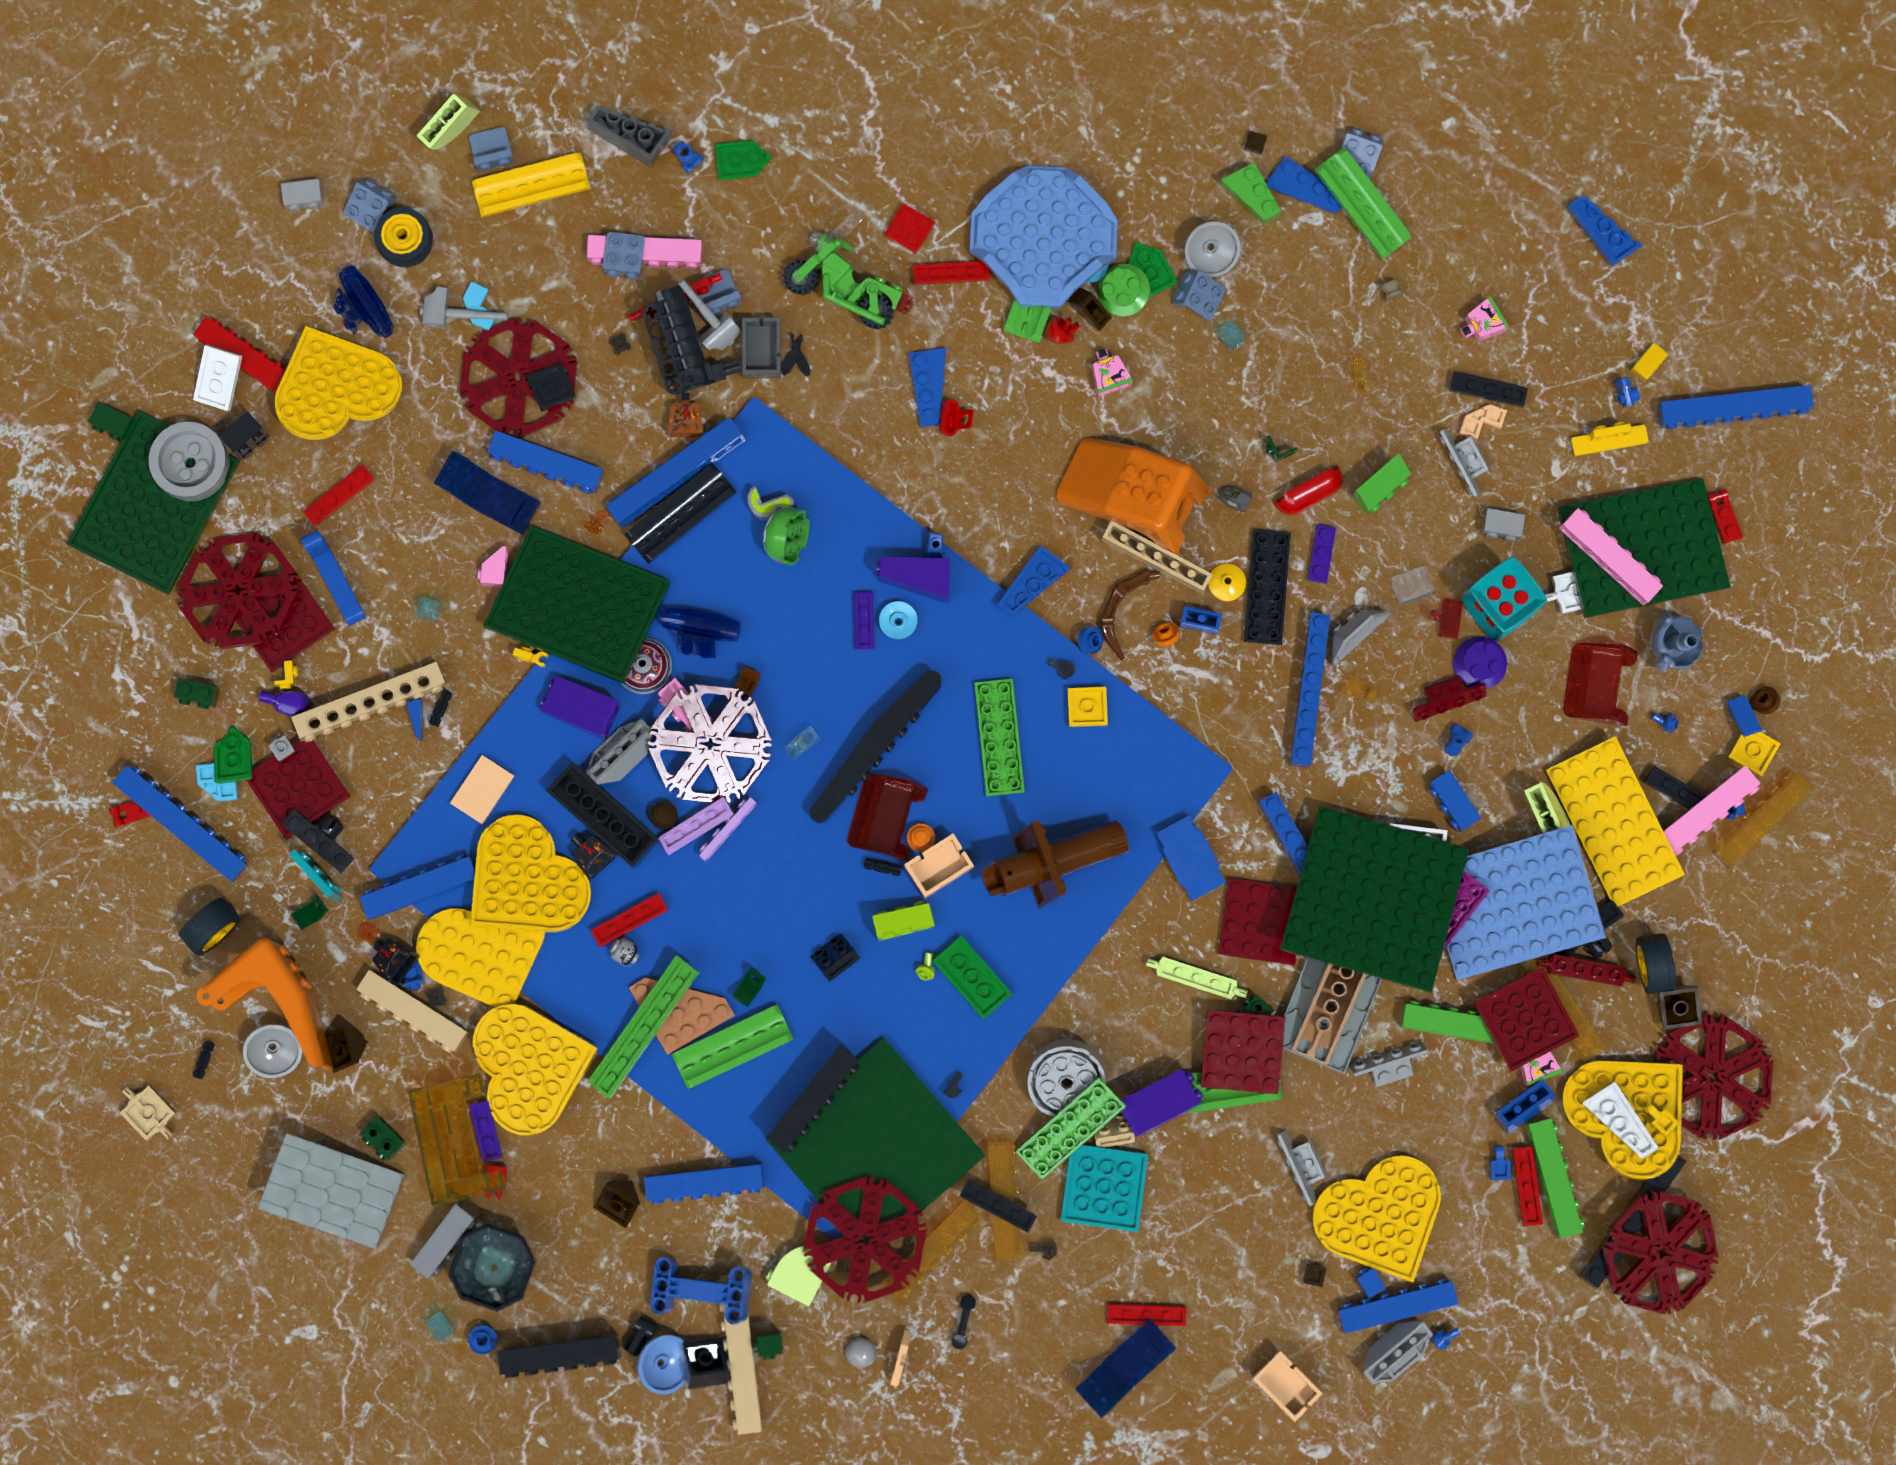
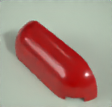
(1310, 492)

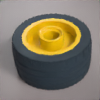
(402, 223)
(209, 926)
(1655, 963)

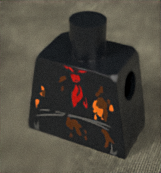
(592, 855)
(393, 960)

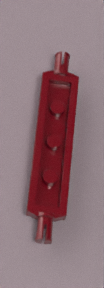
(1586, 970)

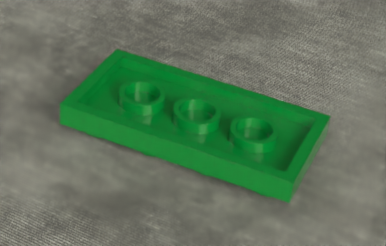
(972, 977)

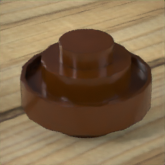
(1766, 700)

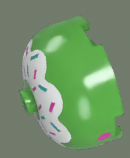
(786, 535)

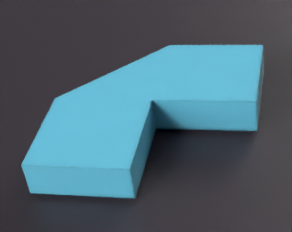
(473, 300)
(220, 792)

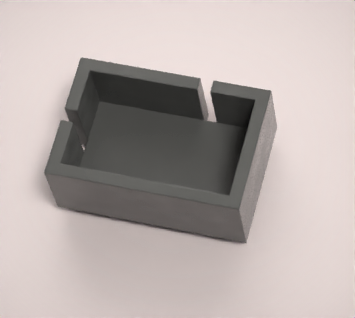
(761, 348)

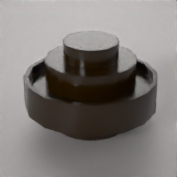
(663, 815)

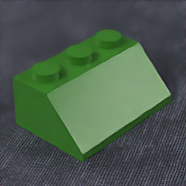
(1382, 485)

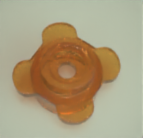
(365, 928)

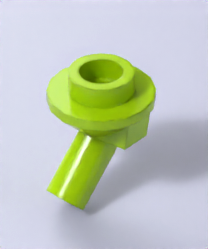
(925, 971)

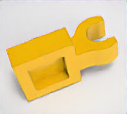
(525, 654)
(1663, 1122)

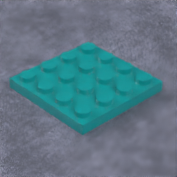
(1104, 1188)

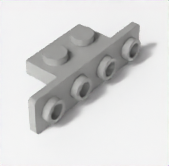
(1468, 458)
(1389, 1065)
(1305, 1165)

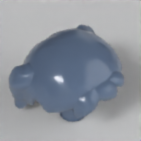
(1676, 642)

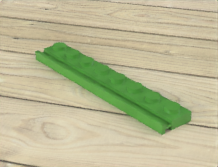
(643, 1027)

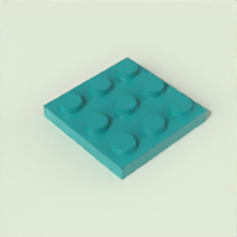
(317, 875)

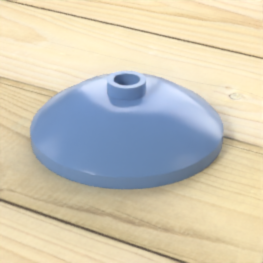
(670, 1373)

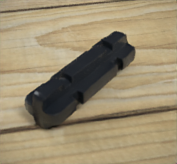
(440, 708)
(883, 867)
(203, 1060)

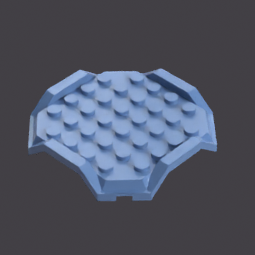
(1043, 234)

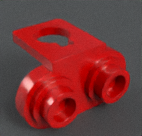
(951, 418)

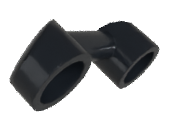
(959, 1340)

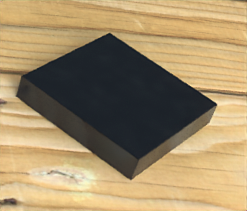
(551, 387)

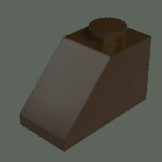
(1090, 308)

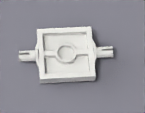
(1565, 593)

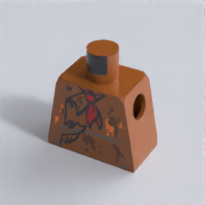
(685, 418)

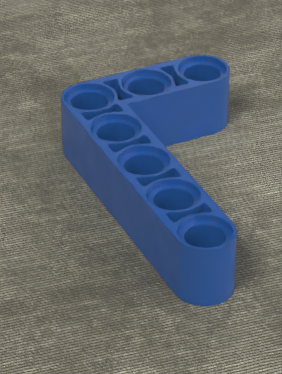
(333, 576)

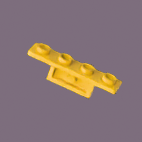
(1609, 438)

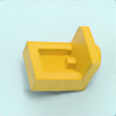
(291, 673)

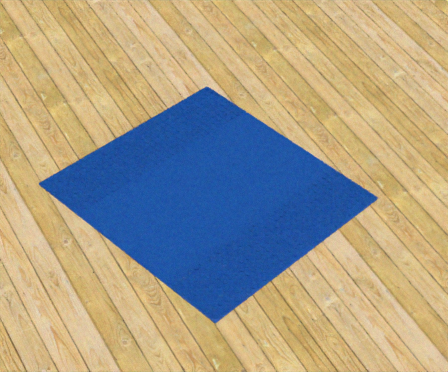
(796, 883)

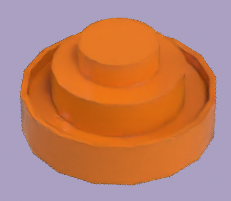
(1166, 634)
(920, 837)

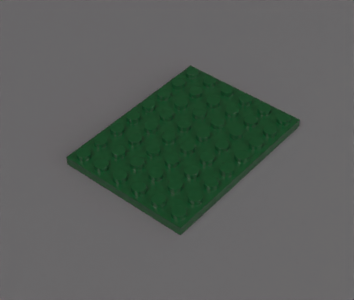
(138, 524)
(1664, 530)
(577, 604)

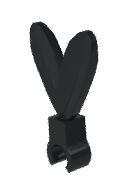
(796, 356)

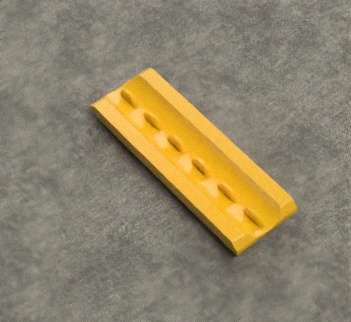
(530, 184)

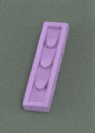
(696, 826)
(721, 835)

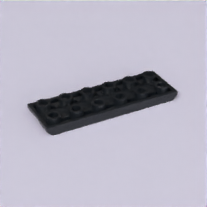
(680, 513)
(1267, 587)

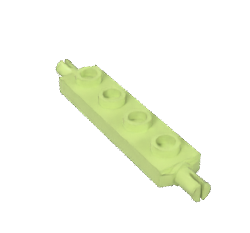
(1196, 978)

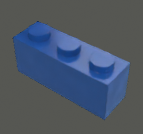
(1454, 801)
(1525, 1107)

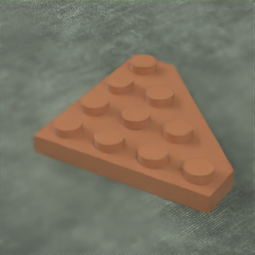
(690, 1018)

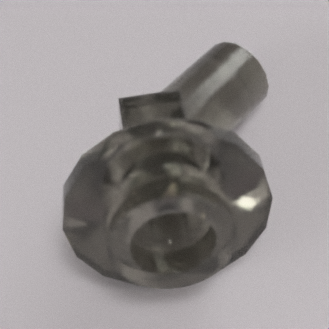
(1066, 669)
(952, 1090)
(1046, 1249)

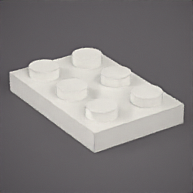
(217, 377)

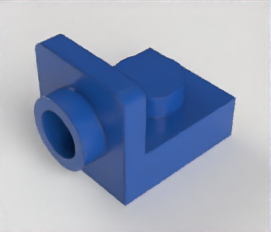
(414, 978)

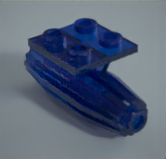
(361, 304)
(699, 630)

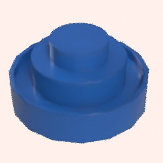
(1090, 640)
(482, 1339)

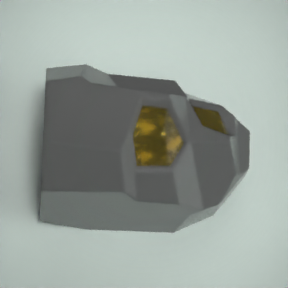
(1235, 498)

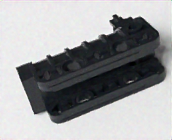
(682, 343)

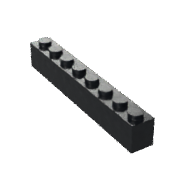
(1596, 1270)

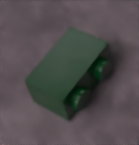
(110, 421)

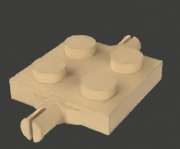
(148, 1113)

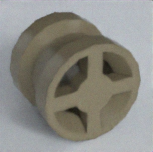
(1392, 290)

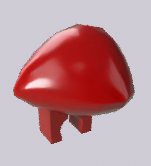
(1061, 331)

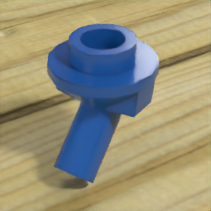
(1669, 723)
(1441, 1339)

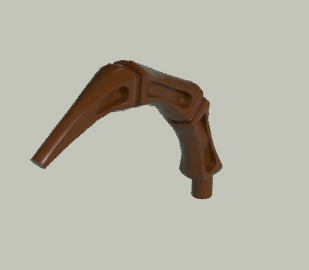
(1117, 595)

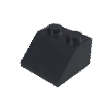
(705, 1363)

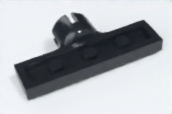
(320, 838)
(1609, 915)

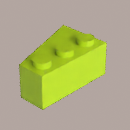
(903, 921)

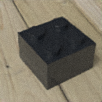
(244, 436)

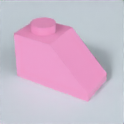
(494, 569)

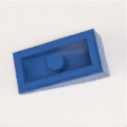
(416, 713)
(1743, 716)

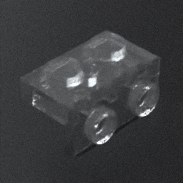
(1412, 586)

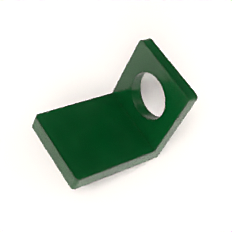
(1272, 450)
(310, 913)
(749, 988)

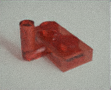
(1449, 618)

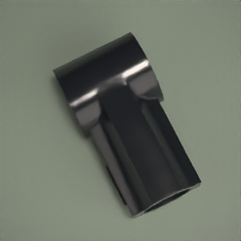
(641, 1333)

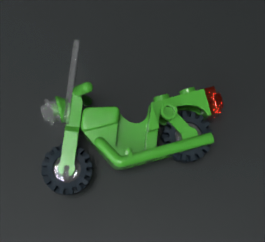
(838, 280)

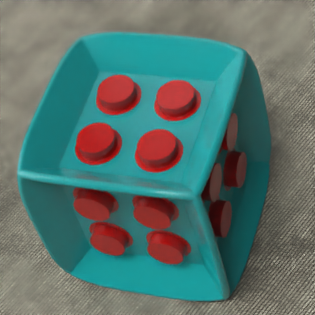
(1504, 598)

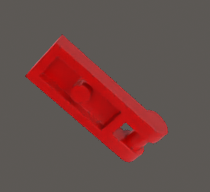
(1724, 517)
(133, 812)

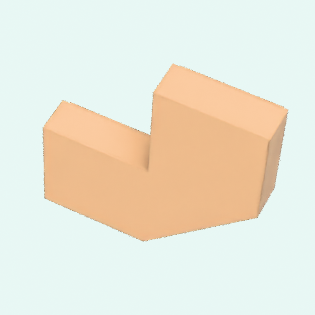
(1488, 415)
(901, 1358)

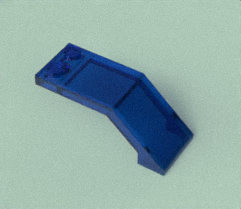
(486, 493)
(1125, 1368)

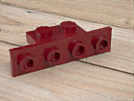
(1447, 696)

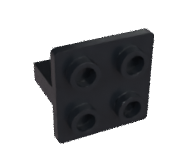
(835, 957)

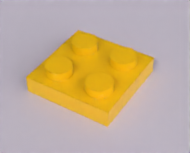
(1087, 707)
(1754, 752)

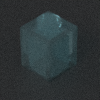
(1231, 335)
(428, 610)
(440, 1326)

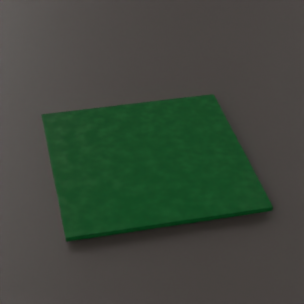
(1375, 899)
(883, 1129)

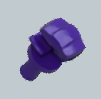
(286, 702)

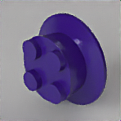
(1480, 662)

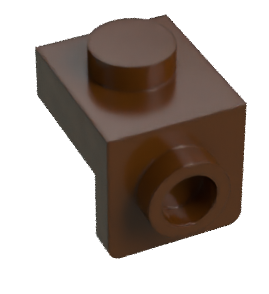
(747, 682)

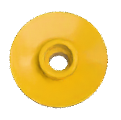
(1225, 591)

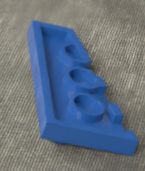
(1604, 233)
(928, 378)

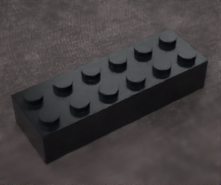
(602, 815)
(813, 1099)
(555, 1355)

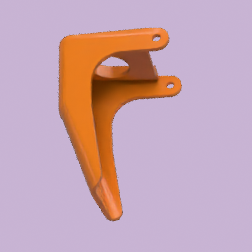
(1133, 489)
(270, 966)

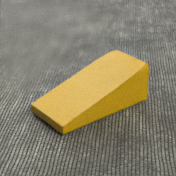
(1649, 362)

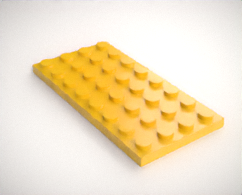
(1615, 822)

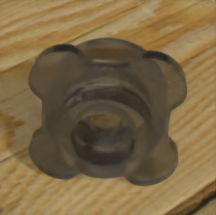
(621, 338)
(441, 998)

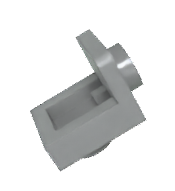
(281, 747)

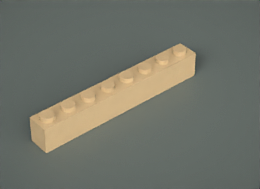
(742, 1369)

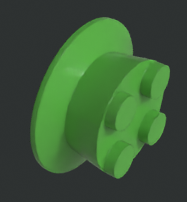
(1124, 290)

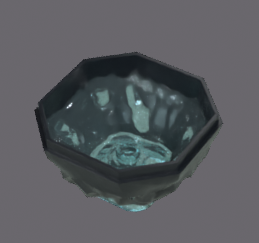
(473, 1273)

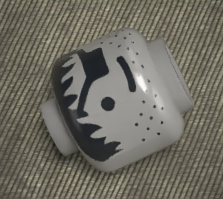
(624, 951)

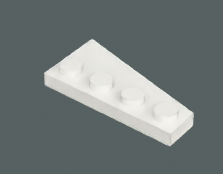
(1617, 1114)

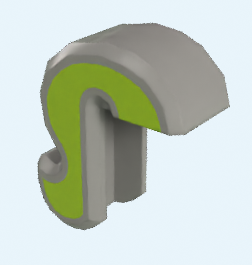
(765, 510)

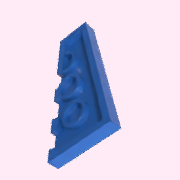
(1300, 184)
(1036, 577)

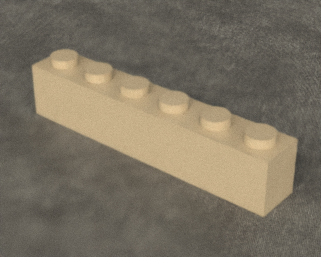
(1156, 557)
(413, 1011)

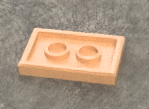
(482, 789)

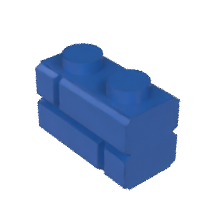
(1200, 620)

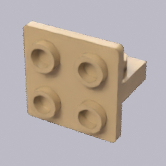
(1115, 1132)

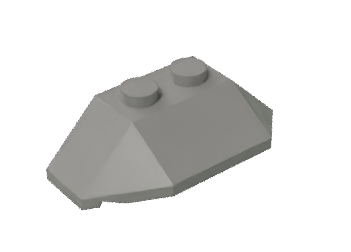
(1354, 632)
(620, 753)
(1396, 1351)

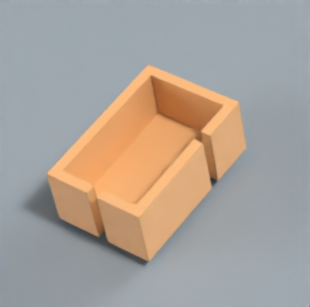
(939, 867)
(1286, 1385)

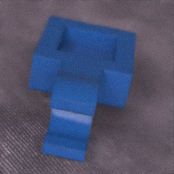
(1500, 1168)

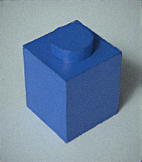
(1369, 1282)

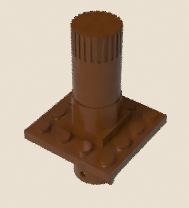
(1042, 862)

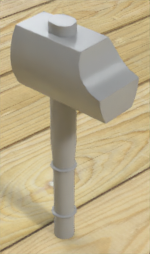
(436, 310)
(722, 331)

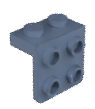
(1363, 148)
(491, 149)
(368, 203)
(623, 255)
(1199, 293)
(722, 295)

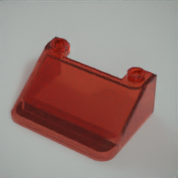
(1595, 682)
(883, 815)

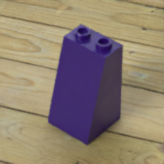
(917, 575)
(580, 707)
(1161, 1102)

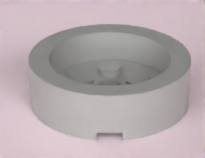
(172, 451)
(1055, 1062)

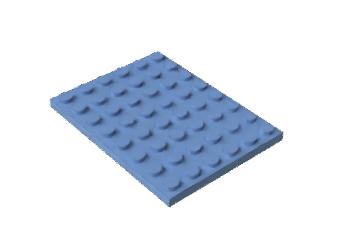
(1534, 905)

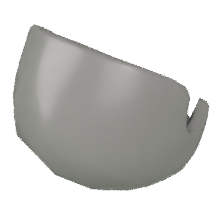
(861, 1352)

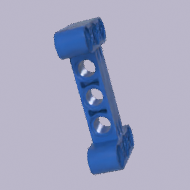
(701, 1290)

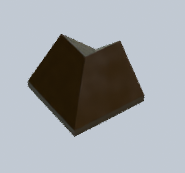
(1679, 1007)
(345, 1048)
(618, 1201)

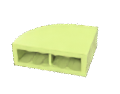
(448, 122)
(1546, 808)
(794, 1276)

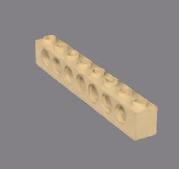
(339, 706)

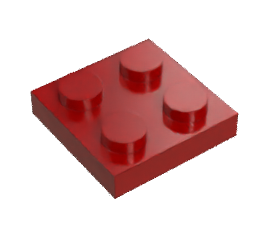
(909, 229)

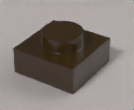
(1255, 142)
(1314, 1275)

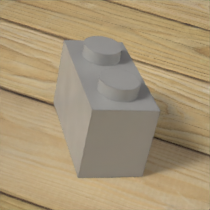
(302, 195)
(1503, 525)

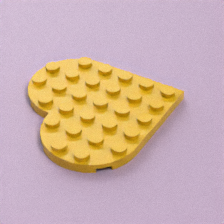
(334, 383)
(524, 882)
(477, 960)
(531, 1066)
(1641, 1086)
(1381, 1218)

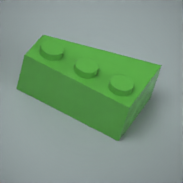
(1253, 193)

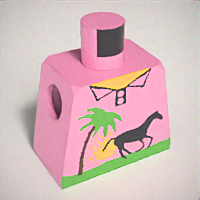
(1484, 321)
(1110, 374)
(1539, 1069)

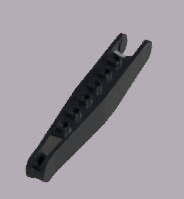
(874, 744)

